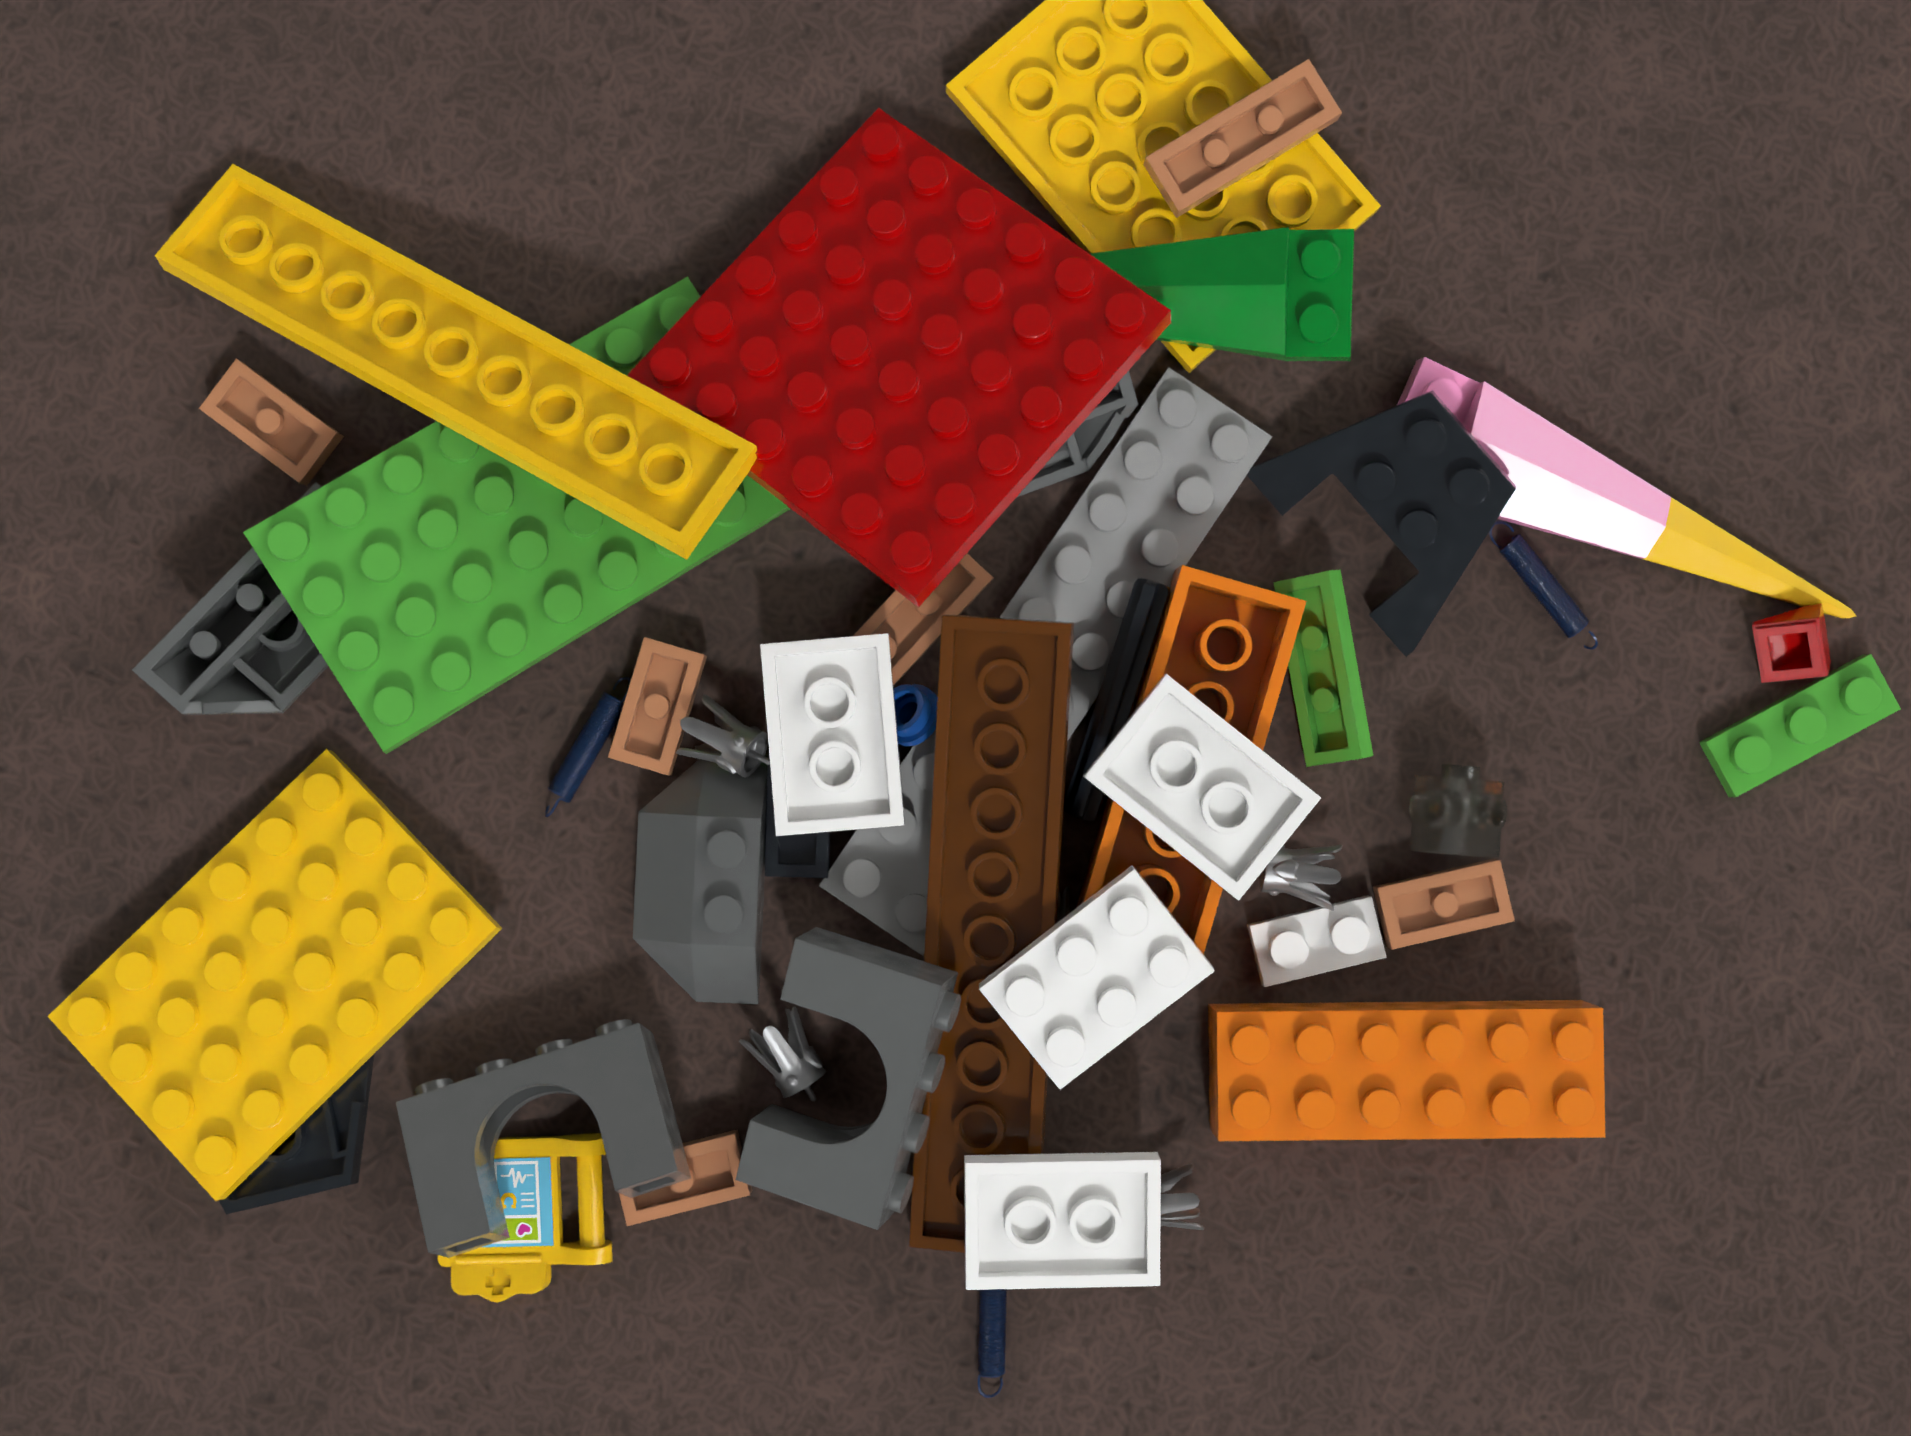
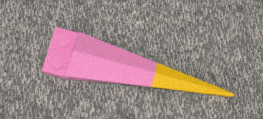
(1595, 501)

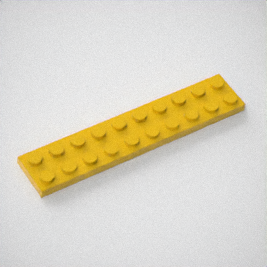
(460, 360)

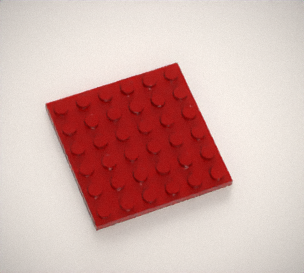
(903, 352)

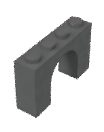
(903, 1012)
(455, 1128)

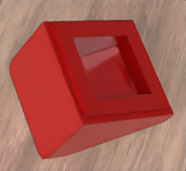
(1792, 645)

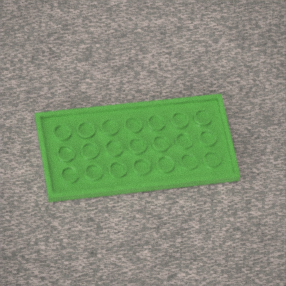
(461, 569)

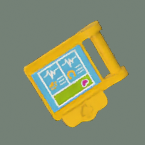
(532, 1205)

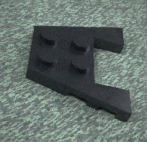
(1419, 483)
(317, 1155)

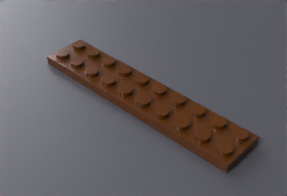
(989, 890)

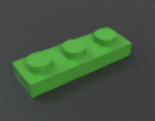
(1326, 673)
(1799, 725)

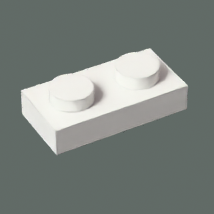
(1316, 941)

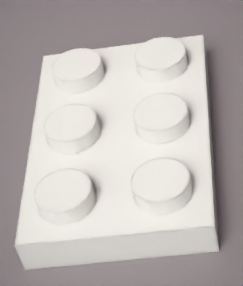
(832, 734)
(1202, 786)
(1096, 977)
(1062, 1220)

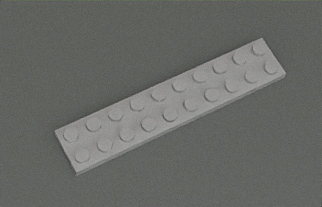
(1131, 523)

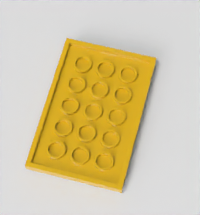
(1105, 83)
(274, 974)

